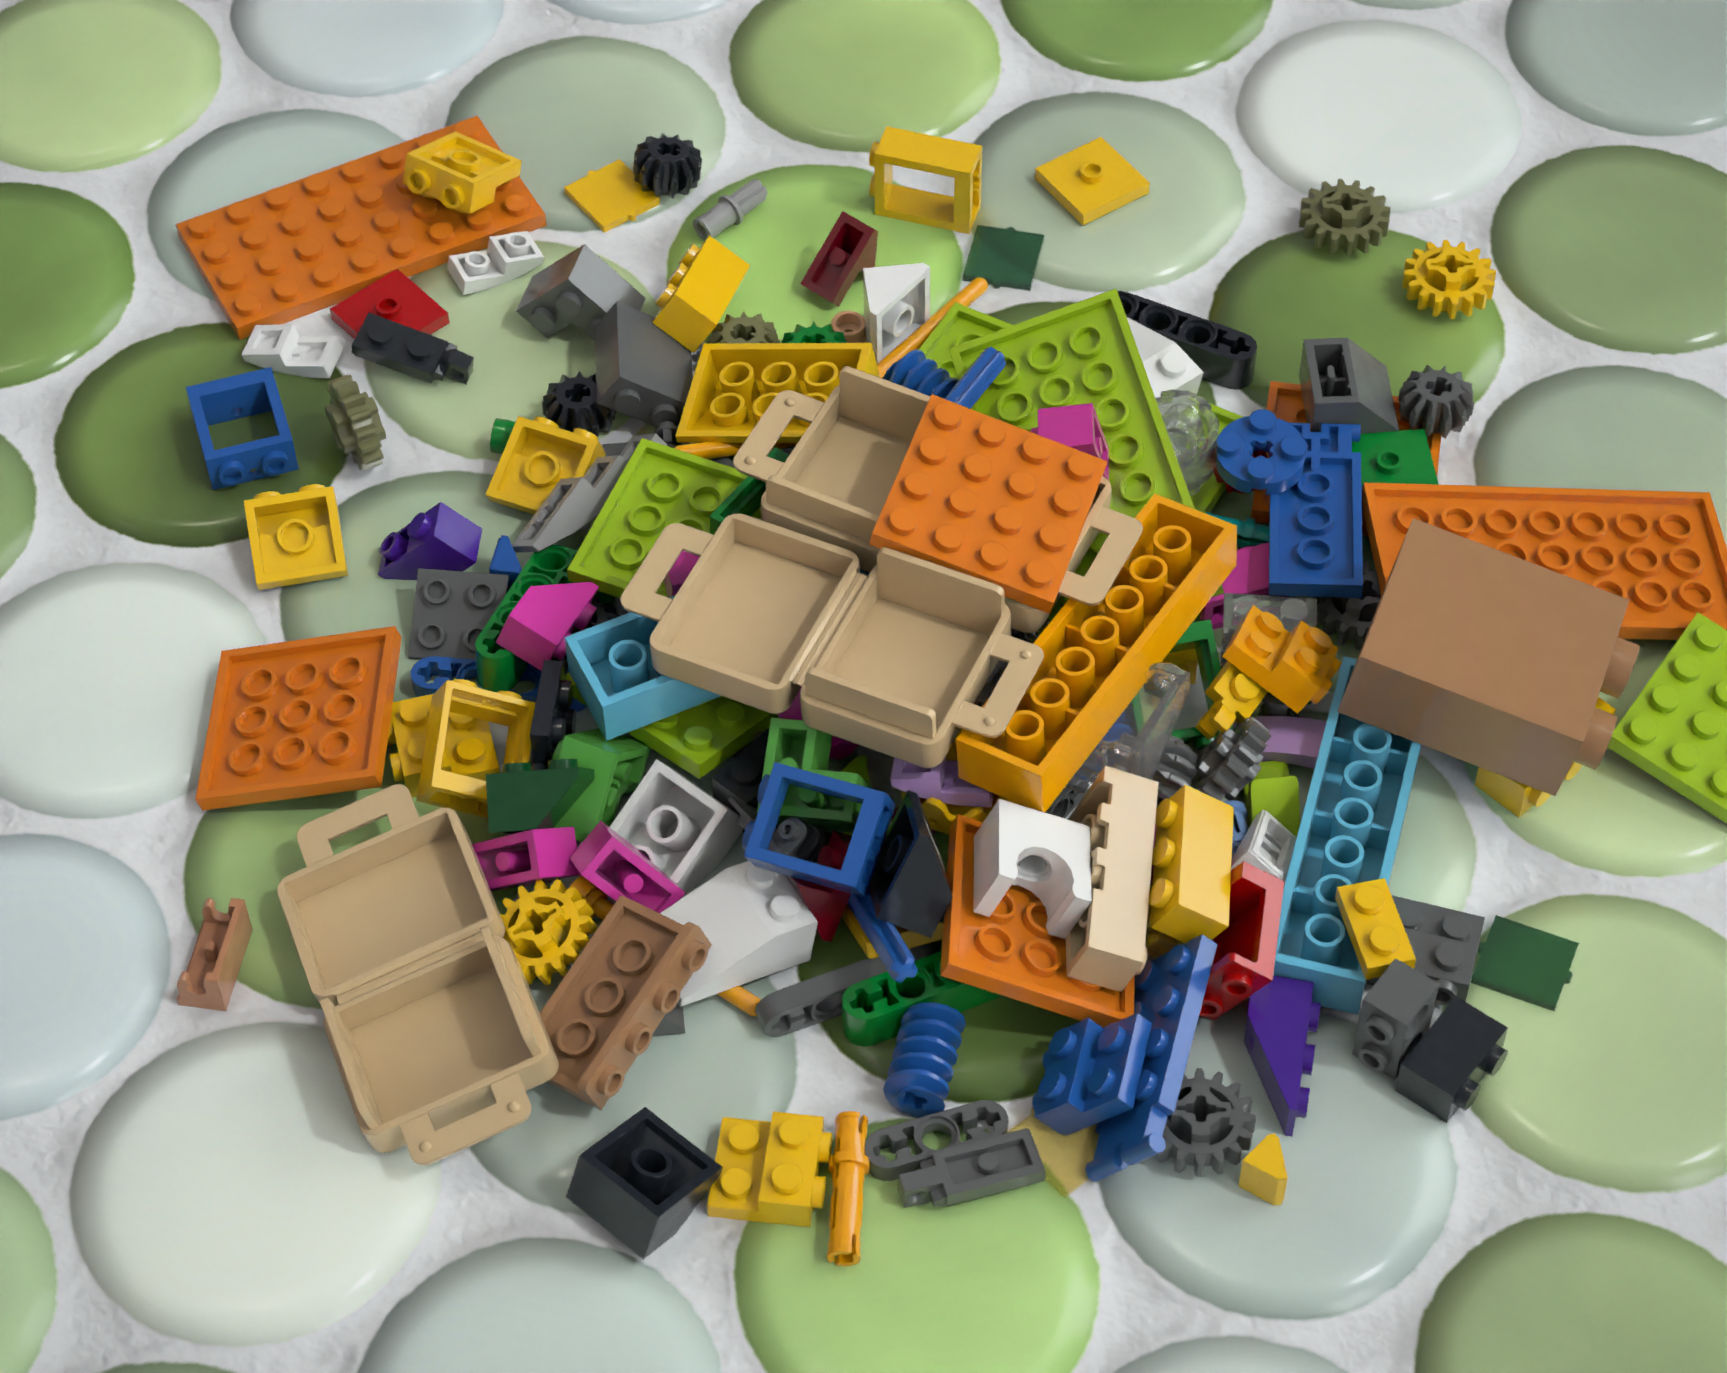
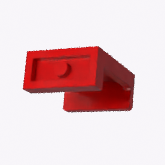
(1249, 945)

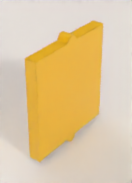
(611, 196)

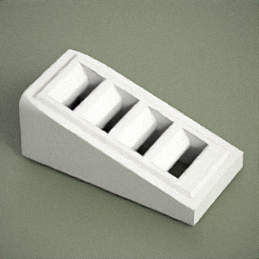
(1266, 846)

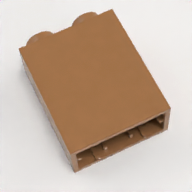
(1491, 659)

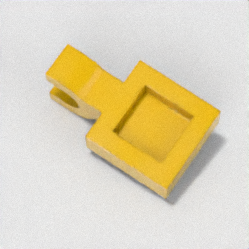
(1234, 700)

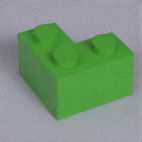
(809, 749)
(617, 771)

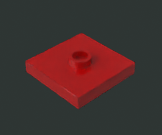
(394, 299)

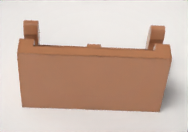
(216, 957)

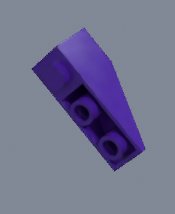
(1277, 1044)

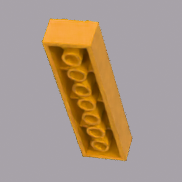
(1101, 655)

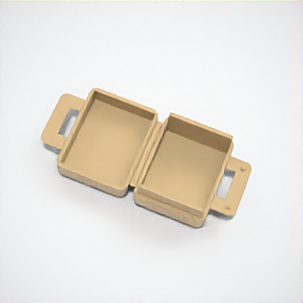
(849, 462)
(876, 655)
(415, 979)

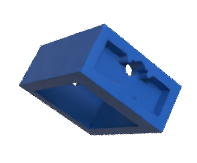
(235, 399)
(864, 844)

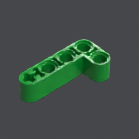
(495, 665)
(876, 1005)

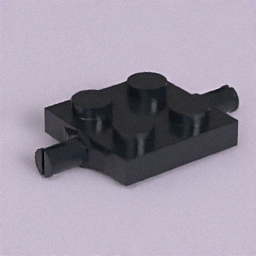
(552, 713)

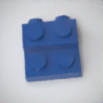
(1091, 1073)

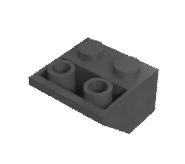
(1345, 386)

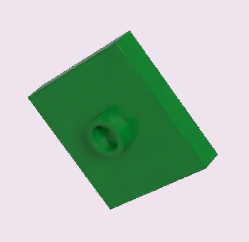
(1396, 457)

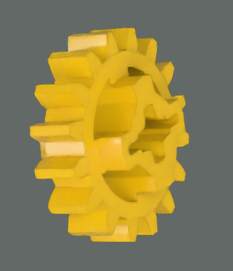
(1449, 279)
(547, 929)

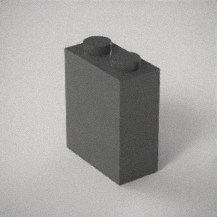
(640, 367)

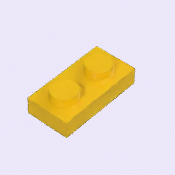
(1374, 926)

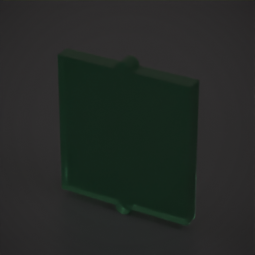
(1004, 257)
(1524, 963)

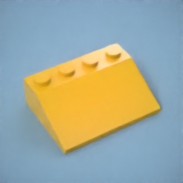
(742, 379)

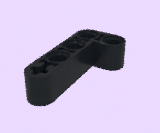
(1219, 351)

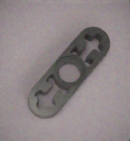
(946, 1121)

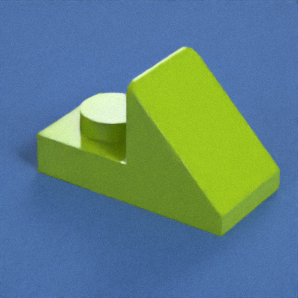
(1274, 792)

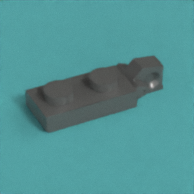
(974, 1170)

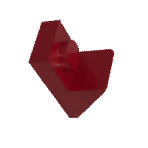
(843, 254)
(825, 902)

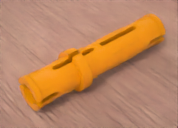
(848, 1171)

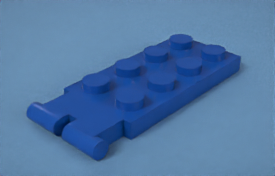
(1319, 520)
(1171, 998)

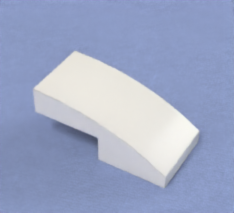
(292, 354)

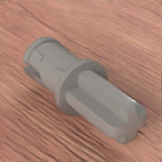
(730, 209)

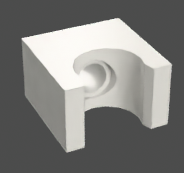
(1038, 854)

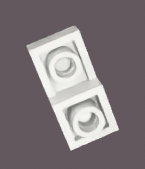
(502, 262)

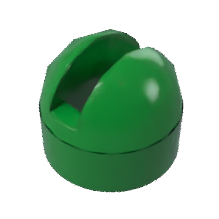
(500, 434)

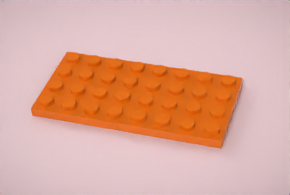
(340, 233)
(1634, 543)

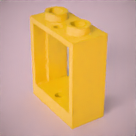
(929, 155)
(464, 698)

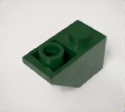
(535, 798)

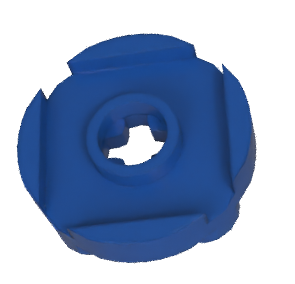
(1260, 433)

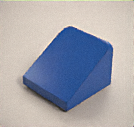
(505, 561)

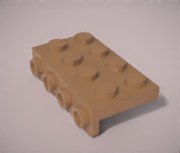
(618, 997)

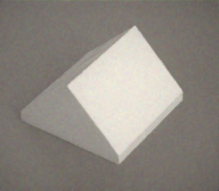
(894, 304)

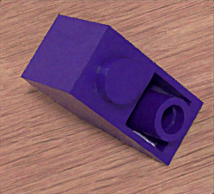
(431, 541)

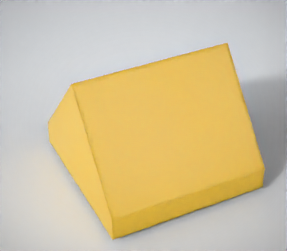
(1264, 1171)

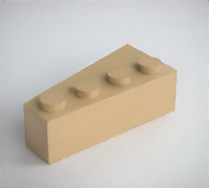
(1111, 934)

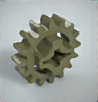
(1344, 217)
(355, 422)

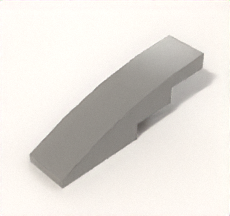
(576, 500)

